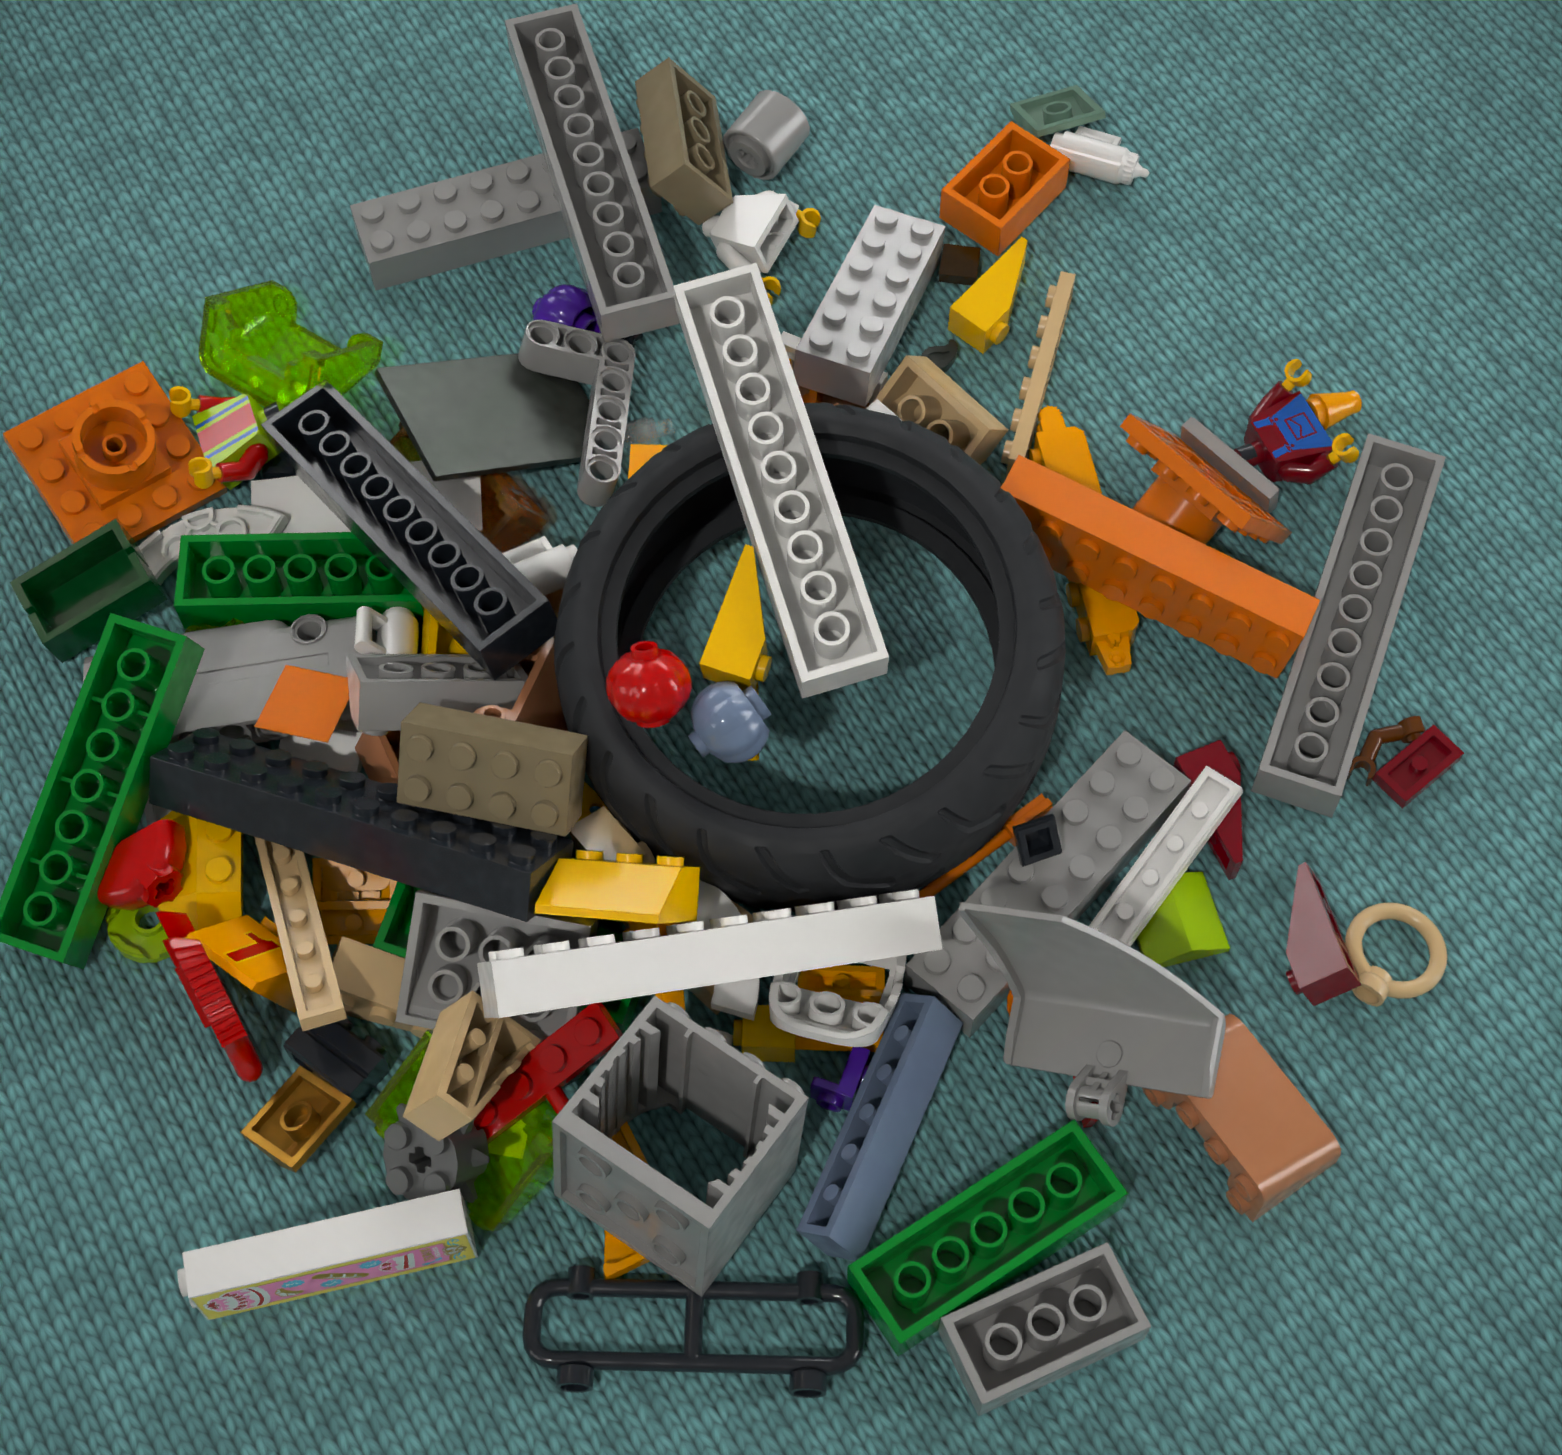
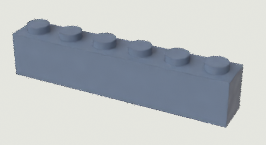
(880, 1127)

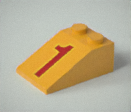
(251, 955)

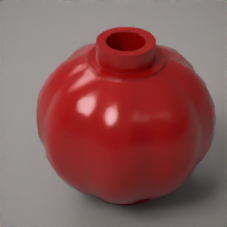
(648, 685)

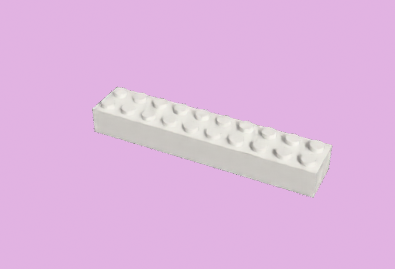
(780, 481)
(706, 957)

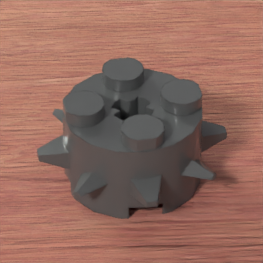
(424, 1167)

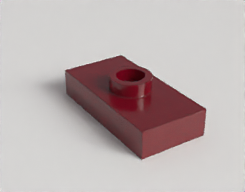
(1418, 766)

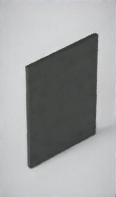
(486, 415)

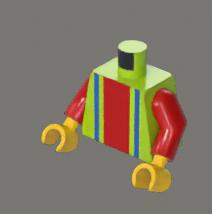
(228, 434)

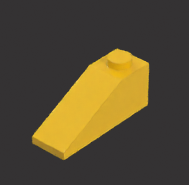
(986, 307)
(738, 638)

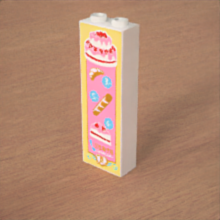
(328, 1255)

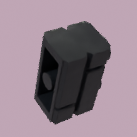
(340, 1058)

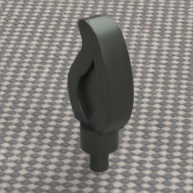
(942, 355)

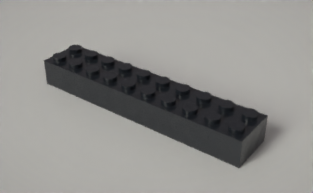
(412, 529)
(354, 822)

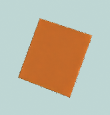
(305, 704)

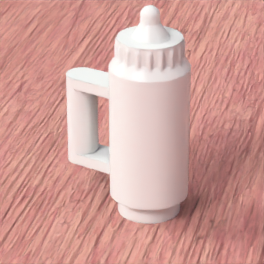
(1099, 156)
(542, 564)
(395, 630)

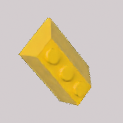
(621, 888)

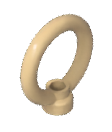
(1375, 981)

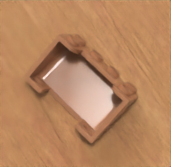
(1255, 1125)

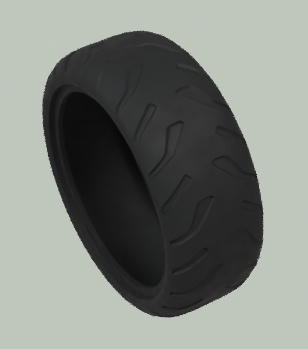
(901, 842)

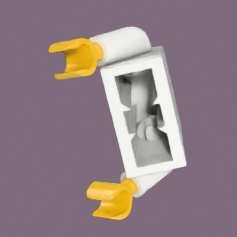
(756, 231)

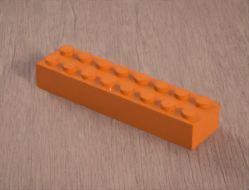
(1162, 570)

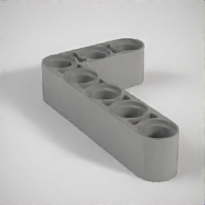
(609, 370)

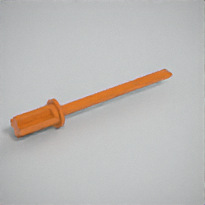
(1034, 809)

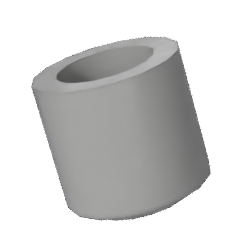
(766, 135)

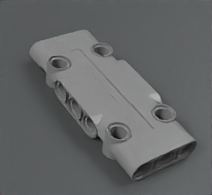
(245, 664)

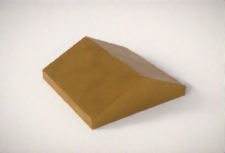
(297, 1119)

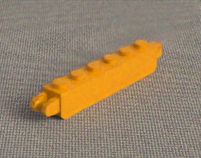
(1102, 623)

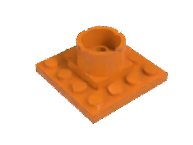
(112, 458)
(1192, 492)

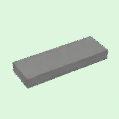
(1230, 464)

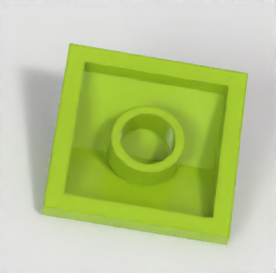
(1184, 925)

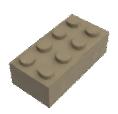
(683, 142)
(492, 769)

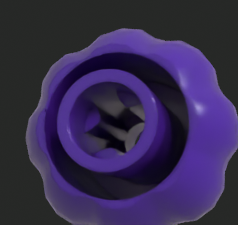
(567, 306)

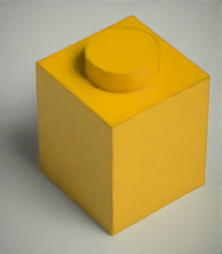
(764, 1038)

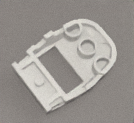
(828, 1015)

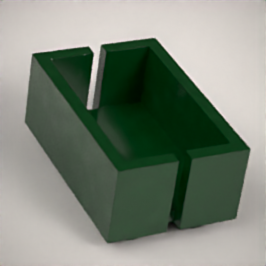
(82, 585)

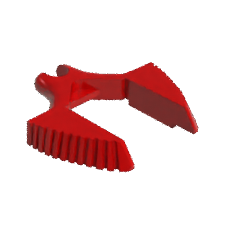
(209, 994)

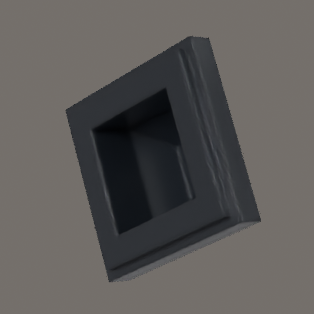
(1037, 840)

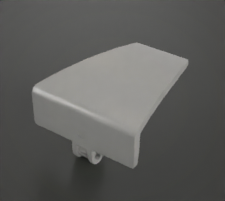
(1097, 1012)

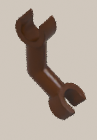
(1405, 731)

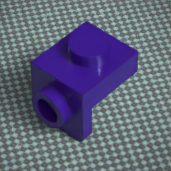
(841, 1096)

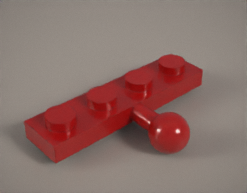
(549, 1069)

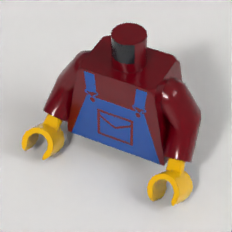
(1288, 437)

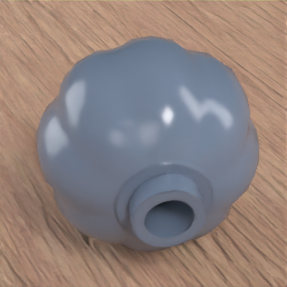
(729, 722)

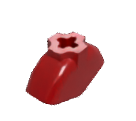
(145, 867)

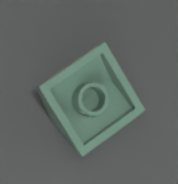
(1056, 111)

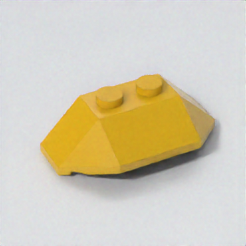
(211, 873)

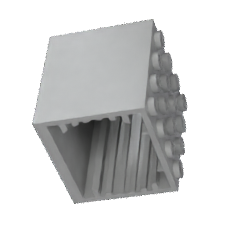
(682, 1066)

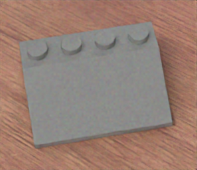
(453, 937)

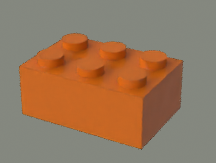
(1004, 188)

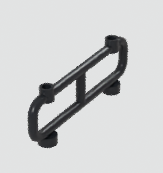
(805, 1373)

